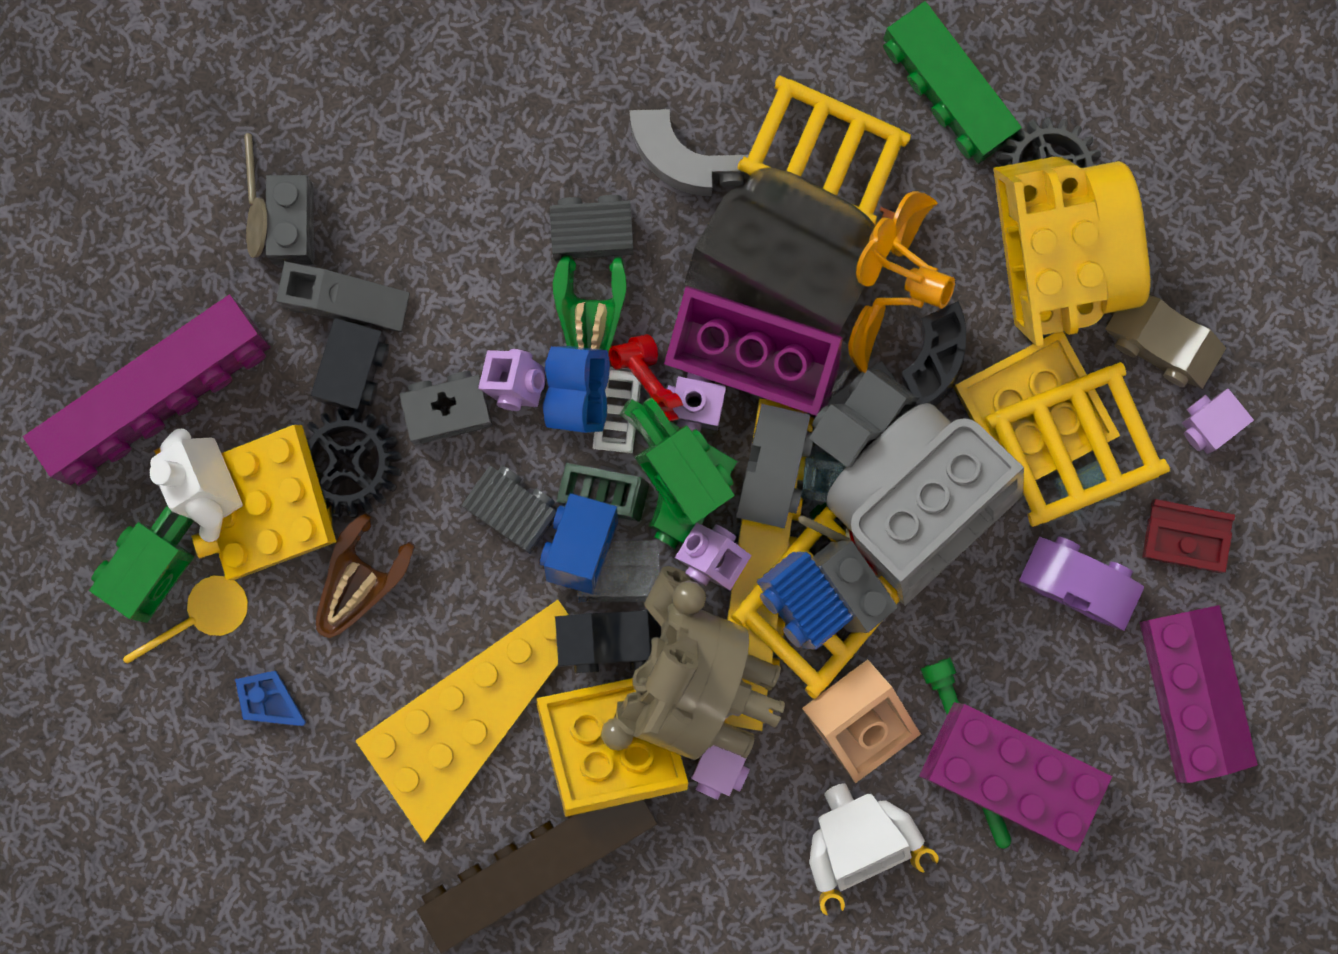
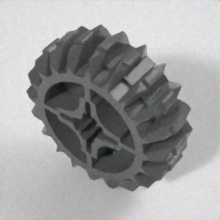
(1039, 137)

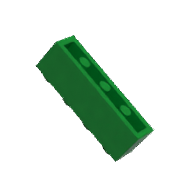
(950, 82)

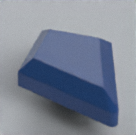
(267, 700)

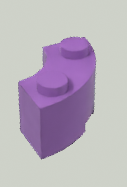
(1081, 582)

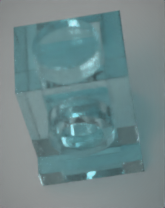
(819, 475)

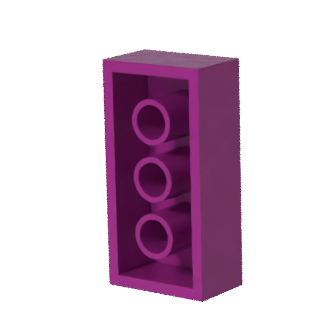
(1015, 776)

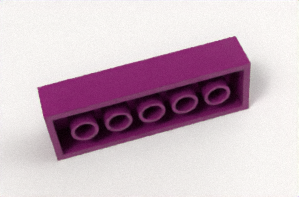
(147, 393)

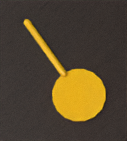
(213, 607)

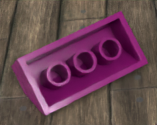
(754, 351)
(1198, 694)

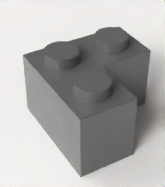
(868, 412)

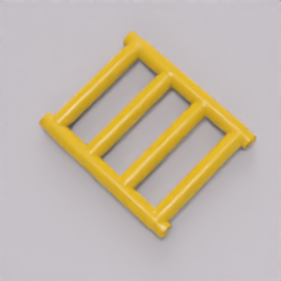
(823, 106)
(1077, 495)
(841, 651)

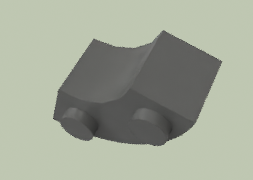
(774, 466)

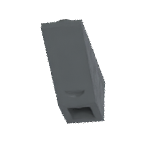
(341, 297)

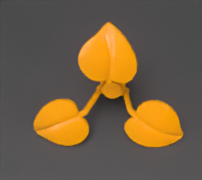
(923, 283)

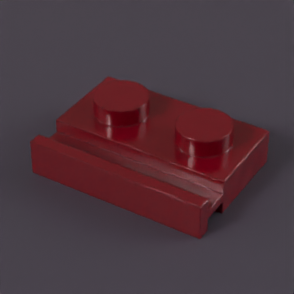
(1188, 536)

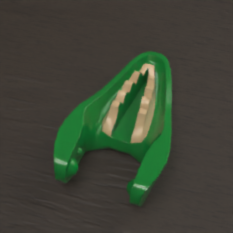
(588, 321)

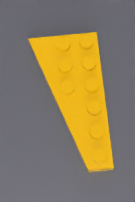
(449, 732)

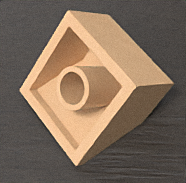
(862, 720)

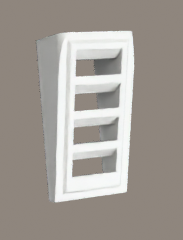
(615, 444)

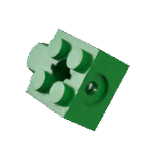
(681, 466)
(144, 566)

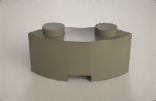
(1167, 341)

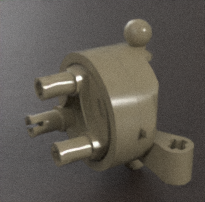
(693, 679)

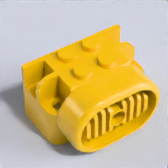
(1071, 243)

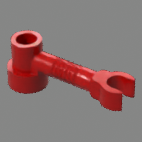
(638, 356)

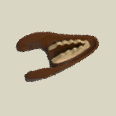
(352, 584)

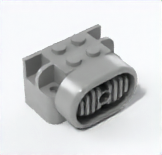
(924, 495)

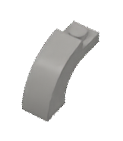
(675, 162)

